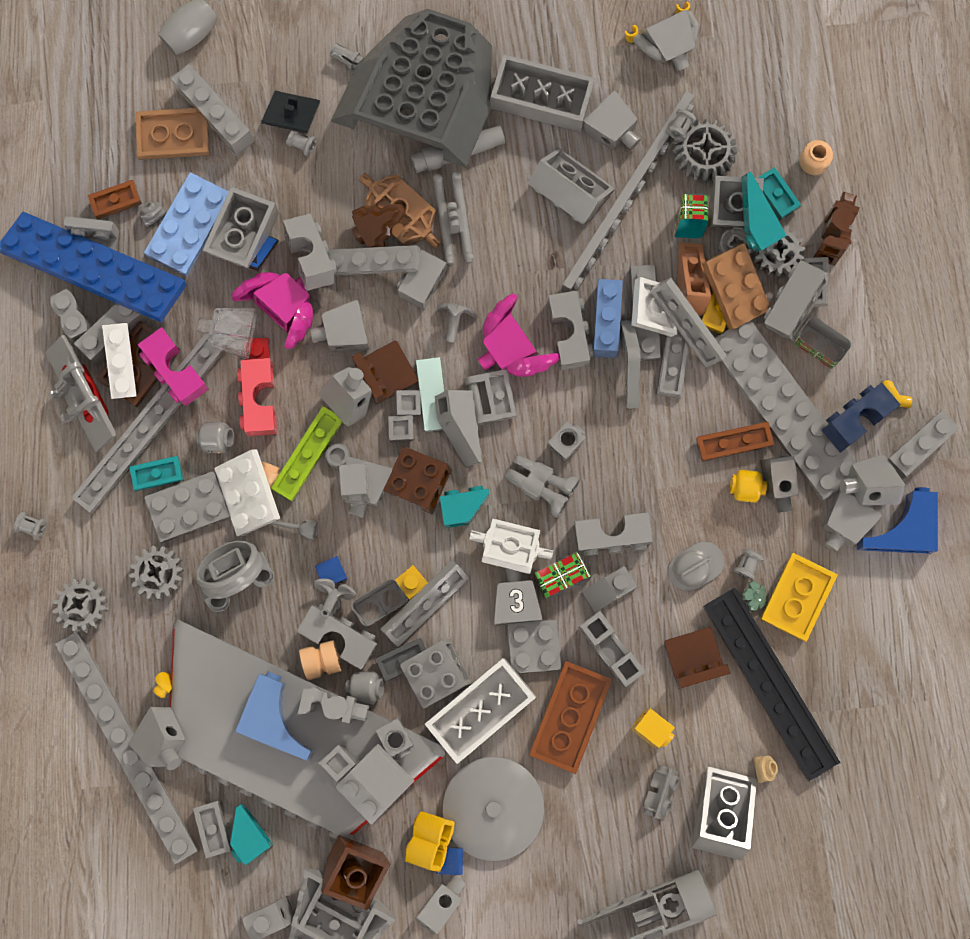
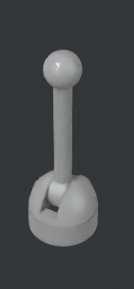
(307, 529)

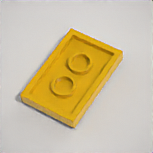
(799, 597)

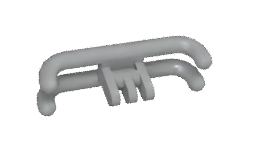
(453, 218)

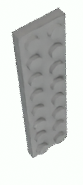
(785, 406)

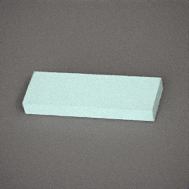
(430, 385)

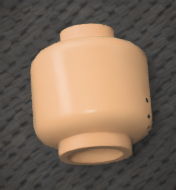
(816, 157)

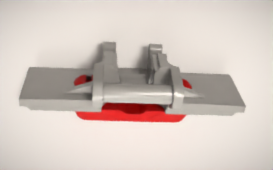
(80, 394)

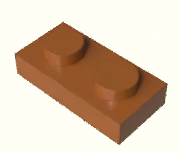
(114, 199)

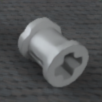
(681, 124)
(302, 142)
(30, 525)
(748, 564)

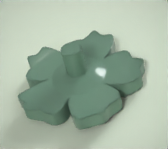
(755, 595)

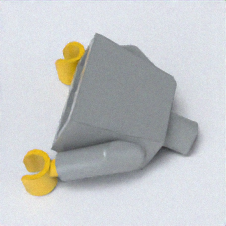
(668, 38)

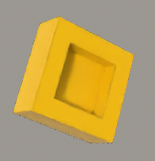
(411, 582)

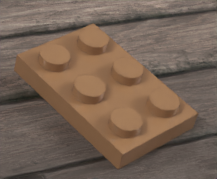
(171, 134)
(736, 286)

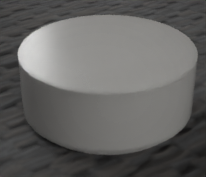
(337, 455)

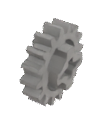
(774, 261)
(166, 568)
(88, 601)

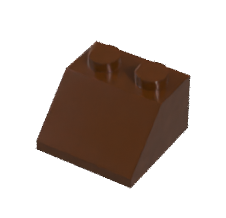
(354, 872)

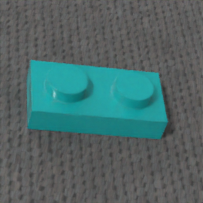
(779, 194)
(156, 473)

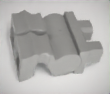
(333, 707)

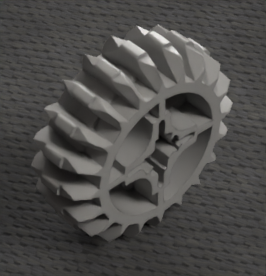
(724, 148)

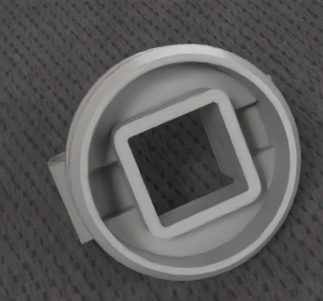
(217, 588)

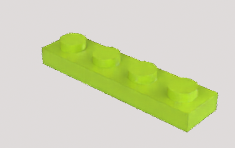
(307, 454)

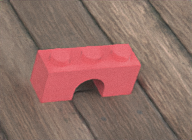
(255, 376)

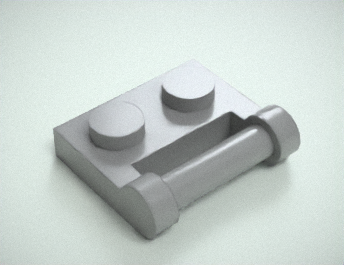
(498, 394)

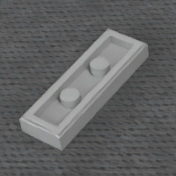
(673, 366)

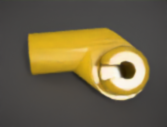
(164, 686)

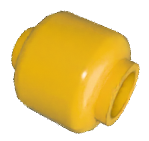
(747, 486)

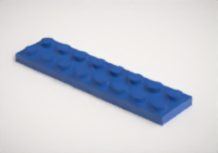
(92, 266)

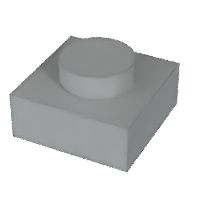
(407, 402)
(401, 428)

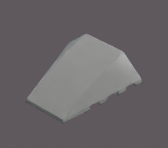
(329, 918)

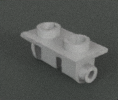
(660, 801)

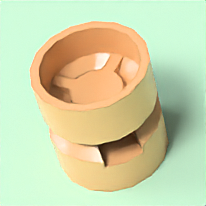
(320, 660)

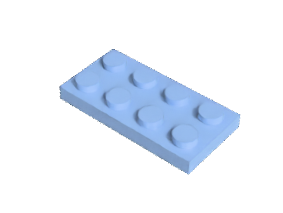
(187, 224)

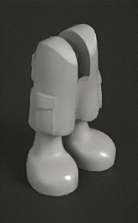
(536, 480)

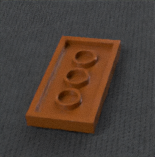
(570, 717)

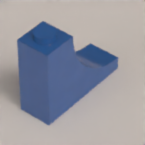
(915, 529)

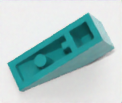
(759, 219)

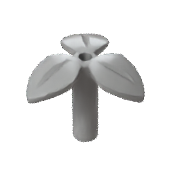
(455, 311)
(332, 601)

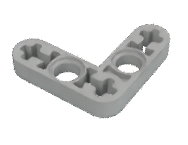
(632, 363)

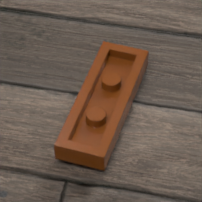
(734, 441)

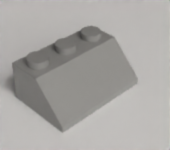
(570, 185)

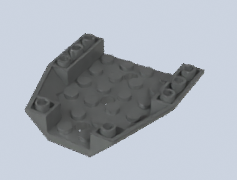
(446, 105)

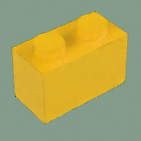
(653, 729)

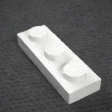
(119, 360)

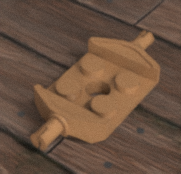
(419, 214)

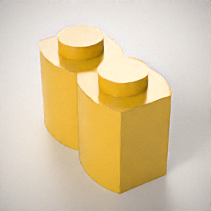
(429, 841)

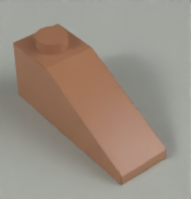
(692, 277)

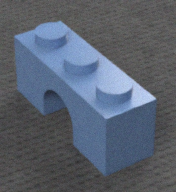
(607, 318)

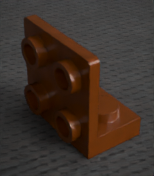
(386, 371)
(418, 479)
(695, 658)

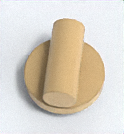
(765, 768)

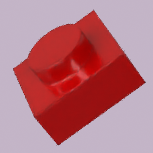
(260, 348)

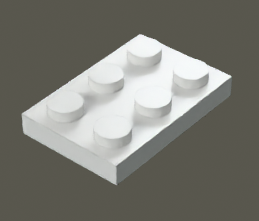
(247, 492)

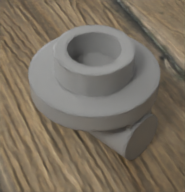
(151, 213)

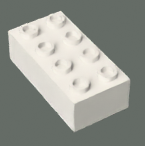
(480, 710)

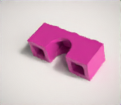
(159, 351)

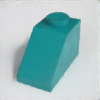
(247, 837)

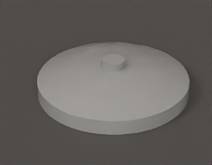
(494, 808)

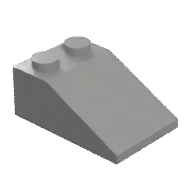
(241, 227)
(725, 814)

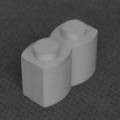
(71, 314)

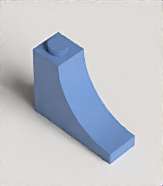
(265, 720)

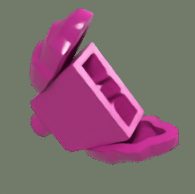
(282, 300)
(509, 344)

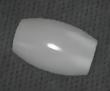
(187, 26)

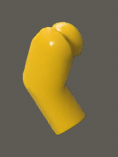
(905, 401)

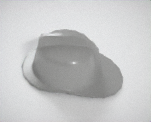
(696, 566)

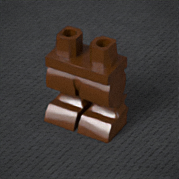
(836, 231)

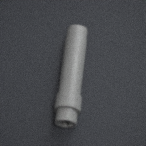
(432, 157)

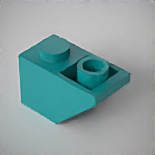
(461, 508)

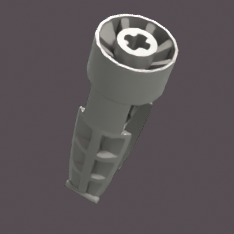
(692, 898)

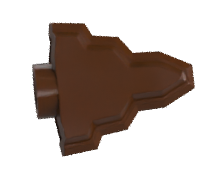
(376, 223)

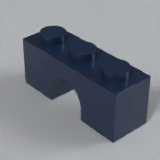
(846, 427)

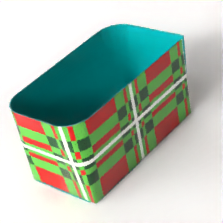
(691, 216)

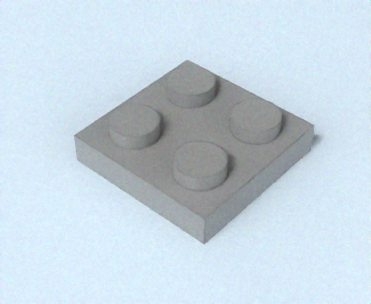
(534, 646)

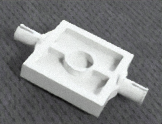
(511, 546)

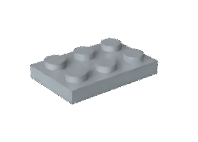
(187, 507)

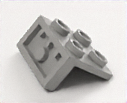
(96, 230)
(435, 673)

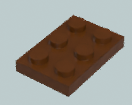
(143, 373)

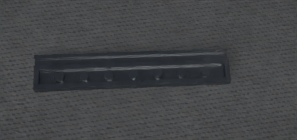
(771, 685)

